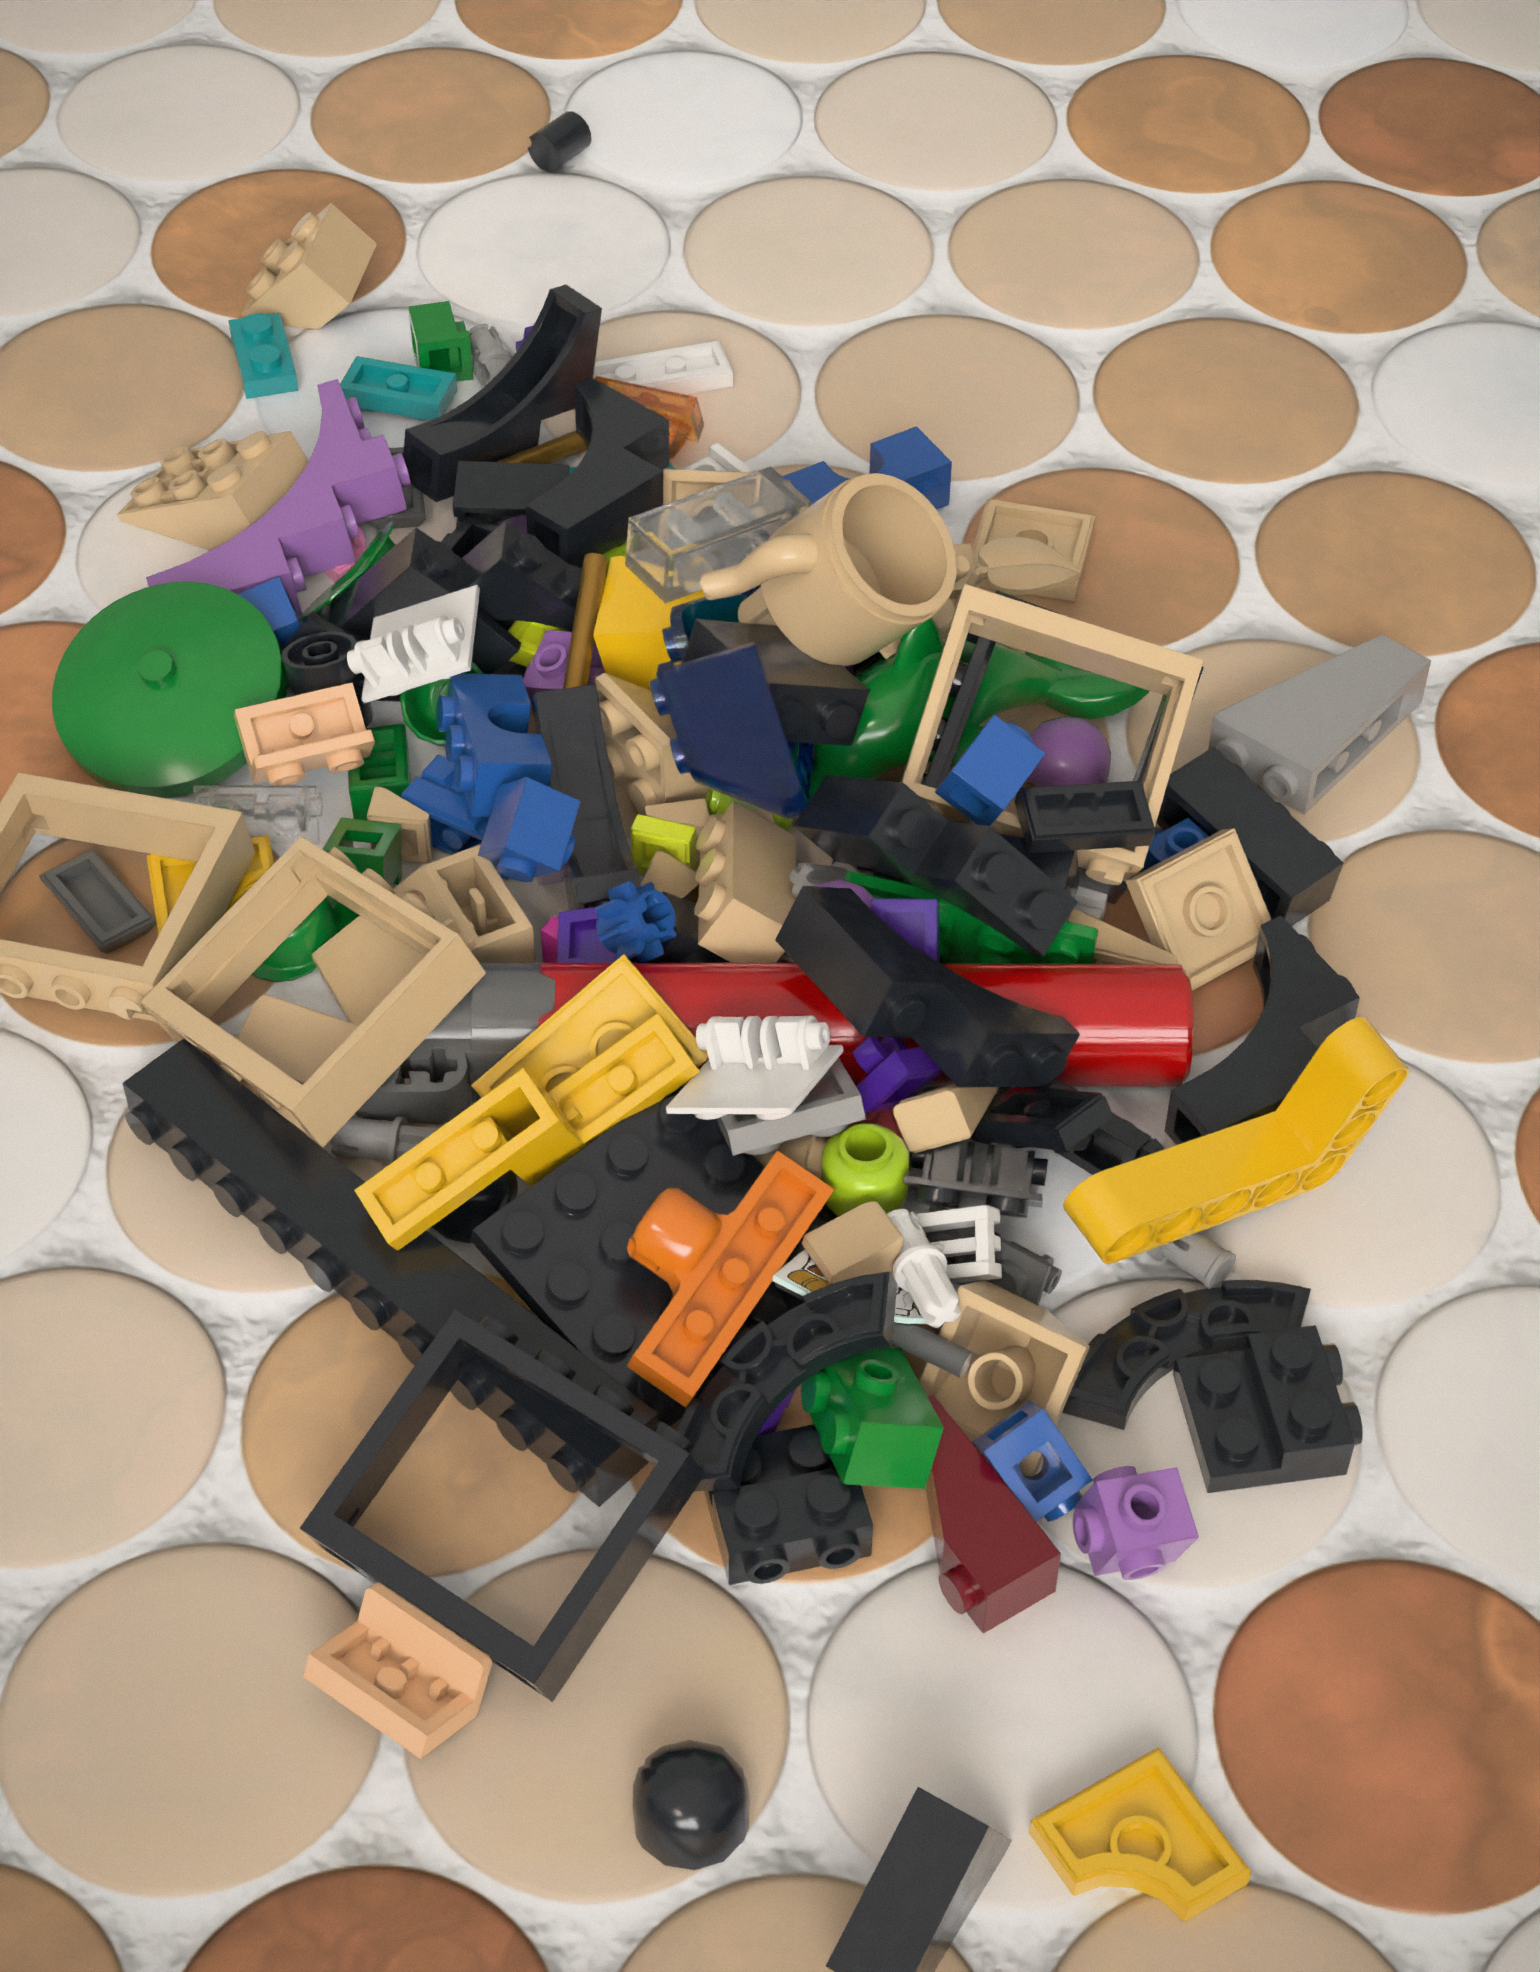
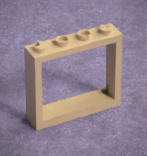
(1079, 646)
(133, 822)
(255, 929)

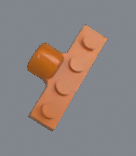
(716, 1268)

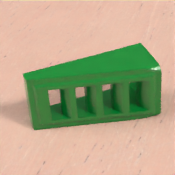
(381, 769)

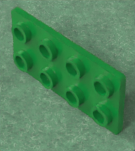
(972, 941)

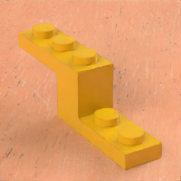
(523, 1131)

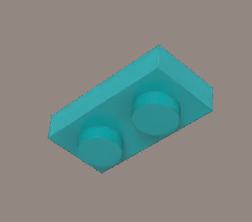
(263, 355)
(399, 388)

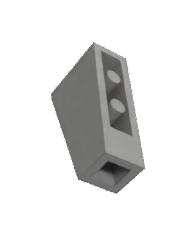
(1321, 721)

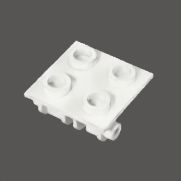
(417, 645)
(756, 1066)

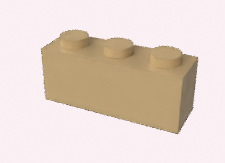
(744, 885)

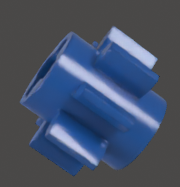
(635, 921)

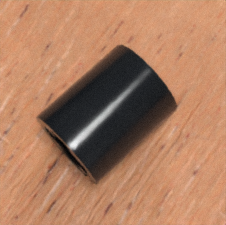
(559, 141)

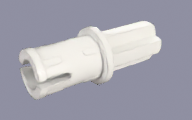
(923, 1273)

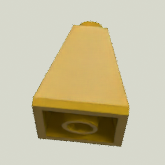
(632, 625)

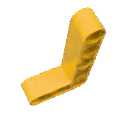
(1248, 1163)

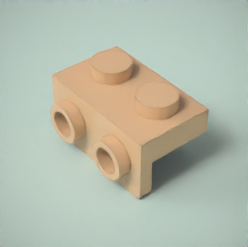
(303, 735)
(402, 1672)

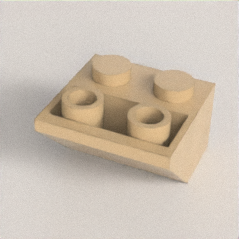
(312, 271)
(640, 746)

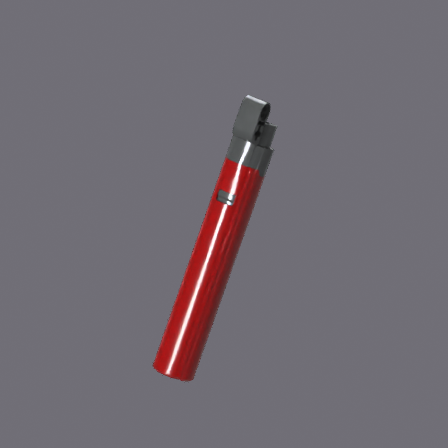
(1129, 1020)

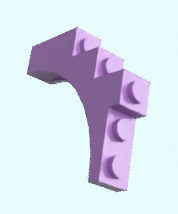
(312, 525)

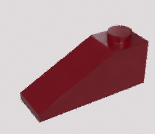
(985, 1540)

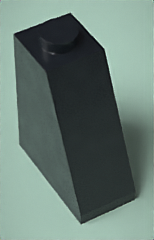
(920, 1890)

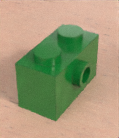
(874, 1419)

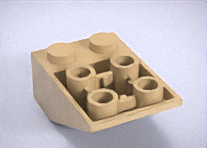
(216, 489)
(368, 963)

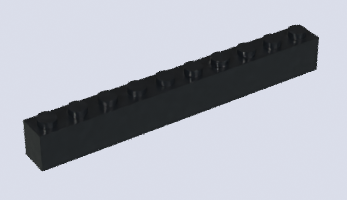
(309, 1208)

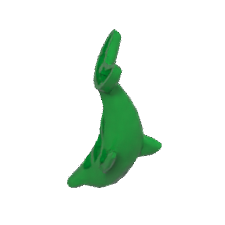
(1010, 680)

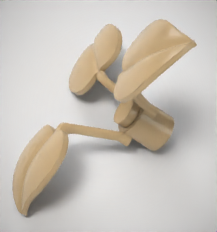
(1013, 568)

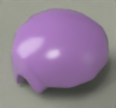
(1073, 751)

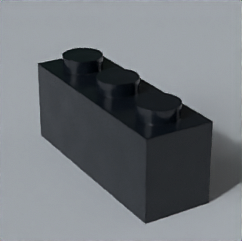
(1287, 861)

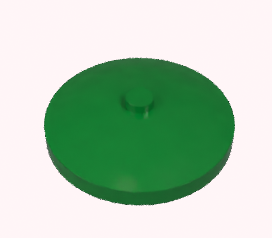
(157, 684)

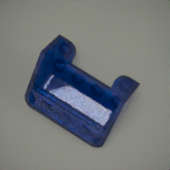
(728, 717)

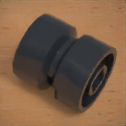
(322, 663)

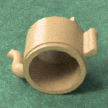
(848, 571)

